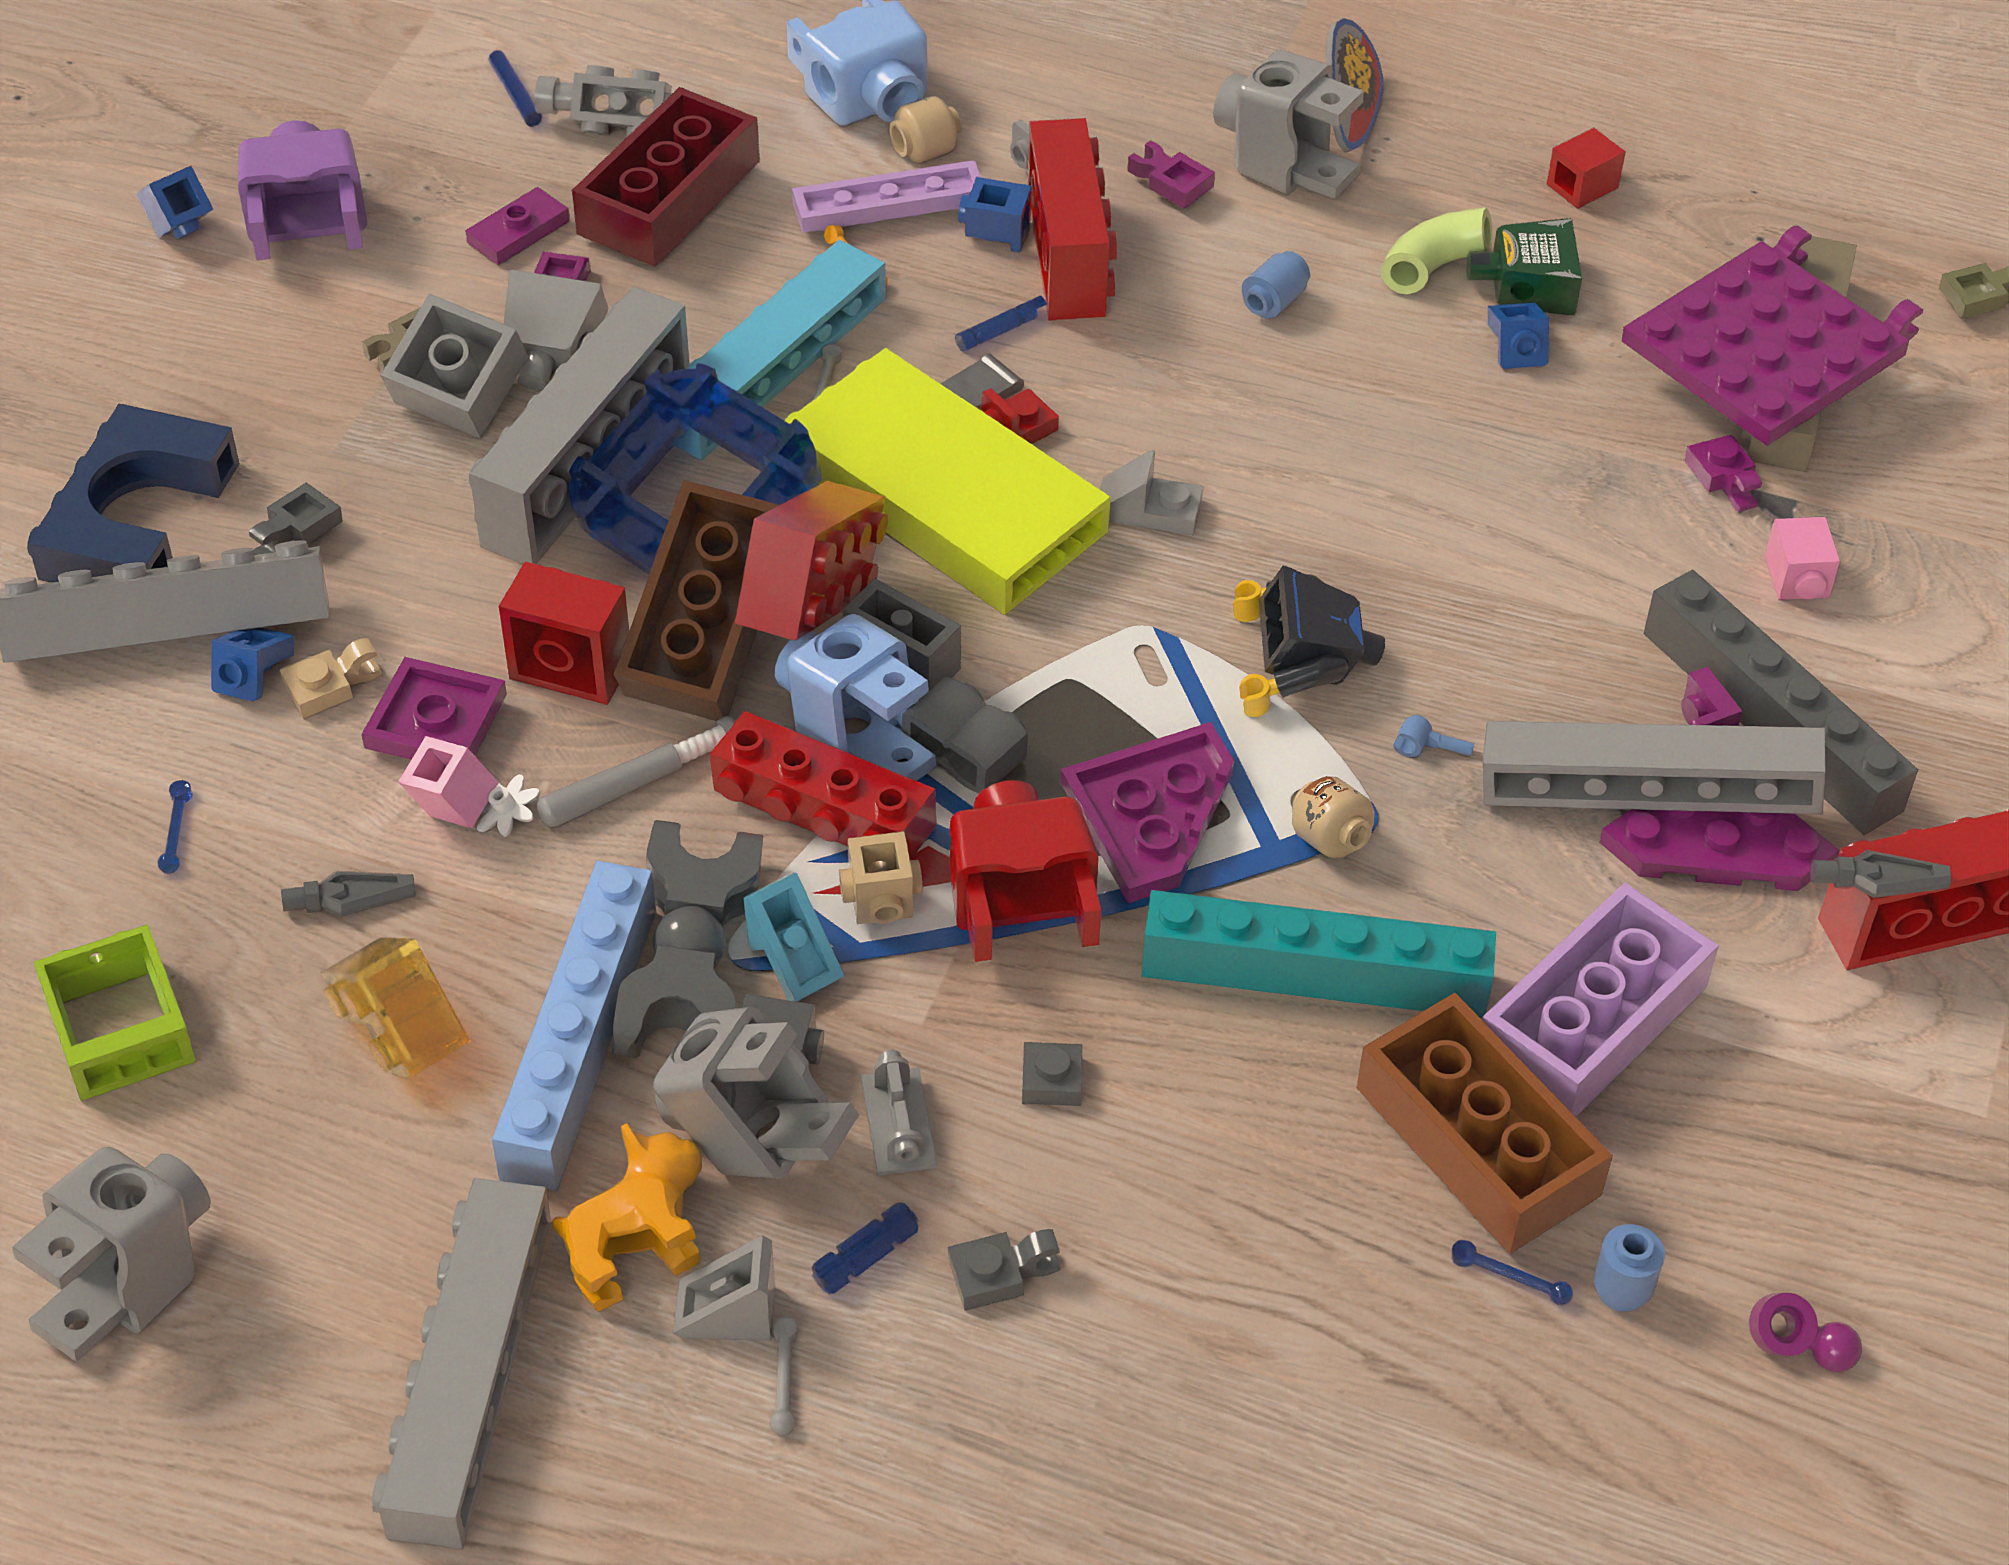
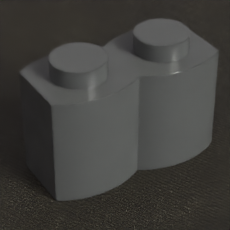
(966, 735)

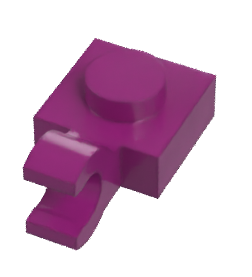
(1725, 466)

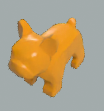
(634, 1216)

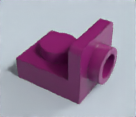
(1708, 701)

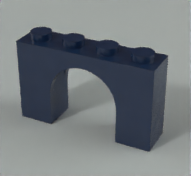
(129, 453)

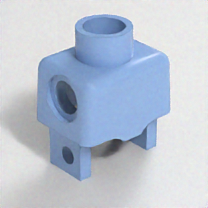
(862, 61)
(855, 674)

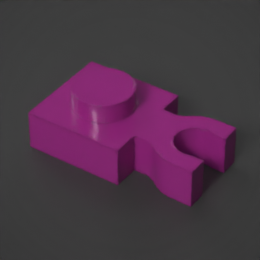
(1173, 177)

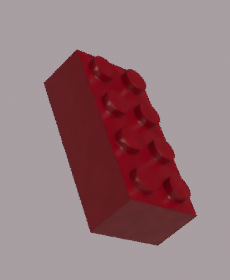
(666, 176)

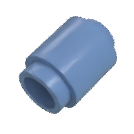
(1275, 284)
(1628, 1267)

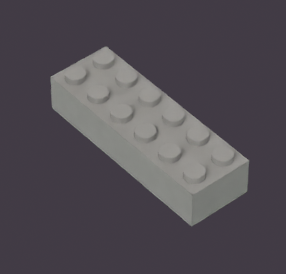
(525, 476)

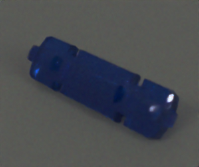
(865, 1248)

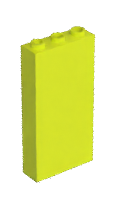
(954, 480)

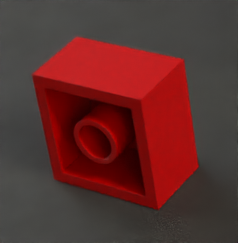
(564, 631)

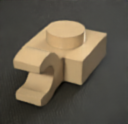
(326, 682)

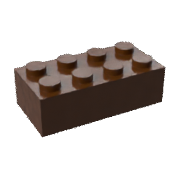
(684, 632)

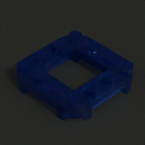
(673, 404)

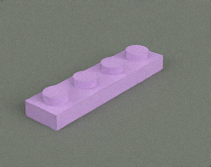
(883, 196)

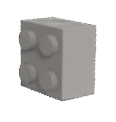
(454, 366)

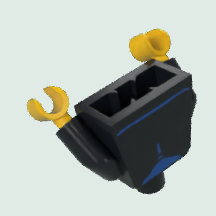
(1307, 636)

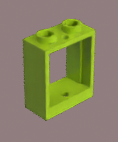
(129, 1052)

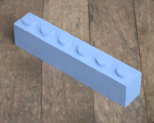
(574, 1027)

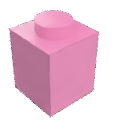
(1802, 558)
(448, 782)

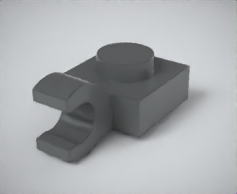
(296, 517)
(993, 1271)

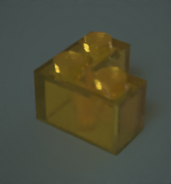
(399, 1002)

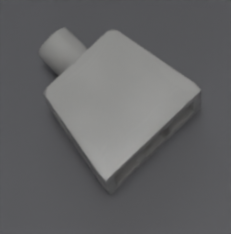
(551, 320)

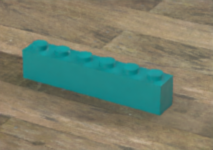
(1316, 953)

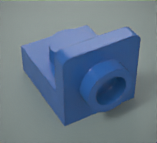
(1521, 334)
(243, 657)

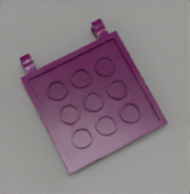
(1769, 339)

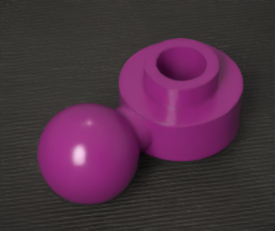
(1833, 1345)

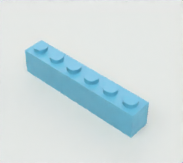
(793, 328)

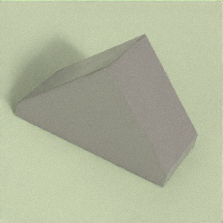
(729, 1296)

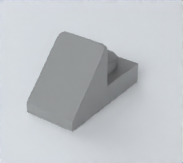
(1150, 501)

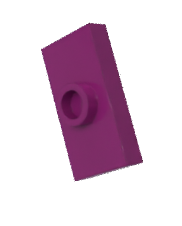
(517, 225)

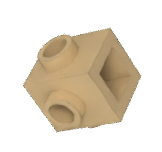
(880, 878)

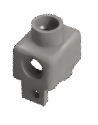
(1285, 123)
(735, 1078)
(106, 1221)

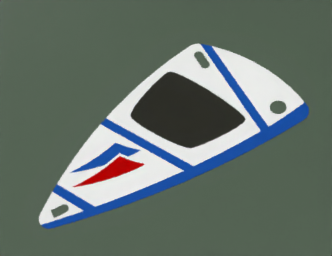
(1081, 711)

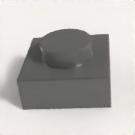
(1052, 1074)

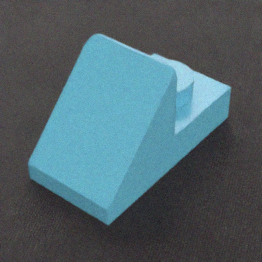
(790, 934)

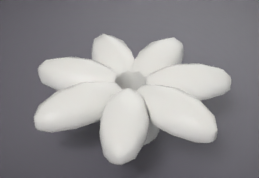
(507, 804)

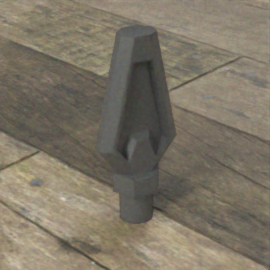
(1881, 874)
(349, 892)

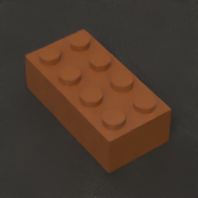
(1483, 1122)

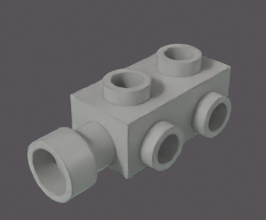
(580, 97)

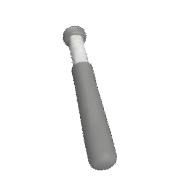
(624, 778)

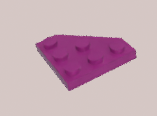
(1152, 805)
(1718, 846)

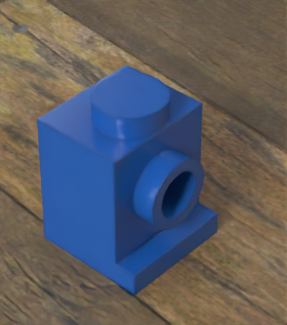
(997, 211)

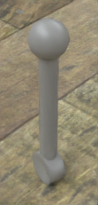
(830, 354)
(785, 1332)

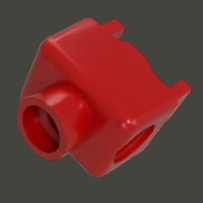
(1022, 864)

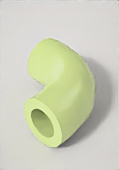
(1433, 245)

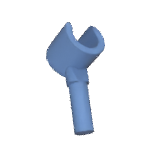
(1418, 732)

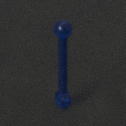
(180, 793)
(1465, 1254)

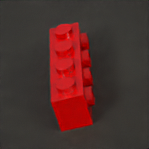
(818, 785)

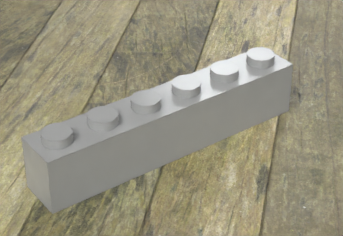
(162, 602)
(1654, 767)
(464, 1364)

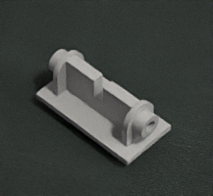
(898, 1116)

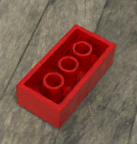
(1070, 219)
(810, 559)
(1909, 924)

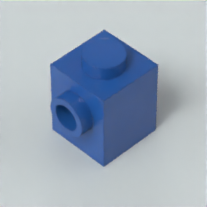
(175, 203)

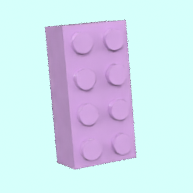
(1603, 995)

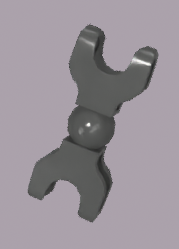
(690, 938)

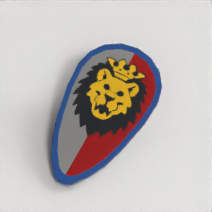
(1358, 66)

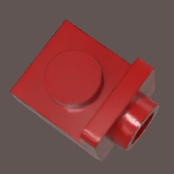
(1021, 413)

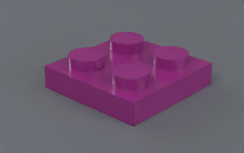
(434, 704)

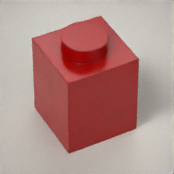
(1585, 167)

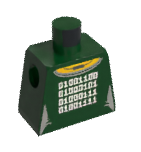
(1532, 265)

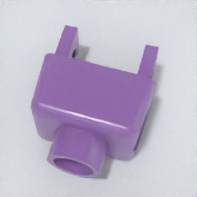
(300, 186)

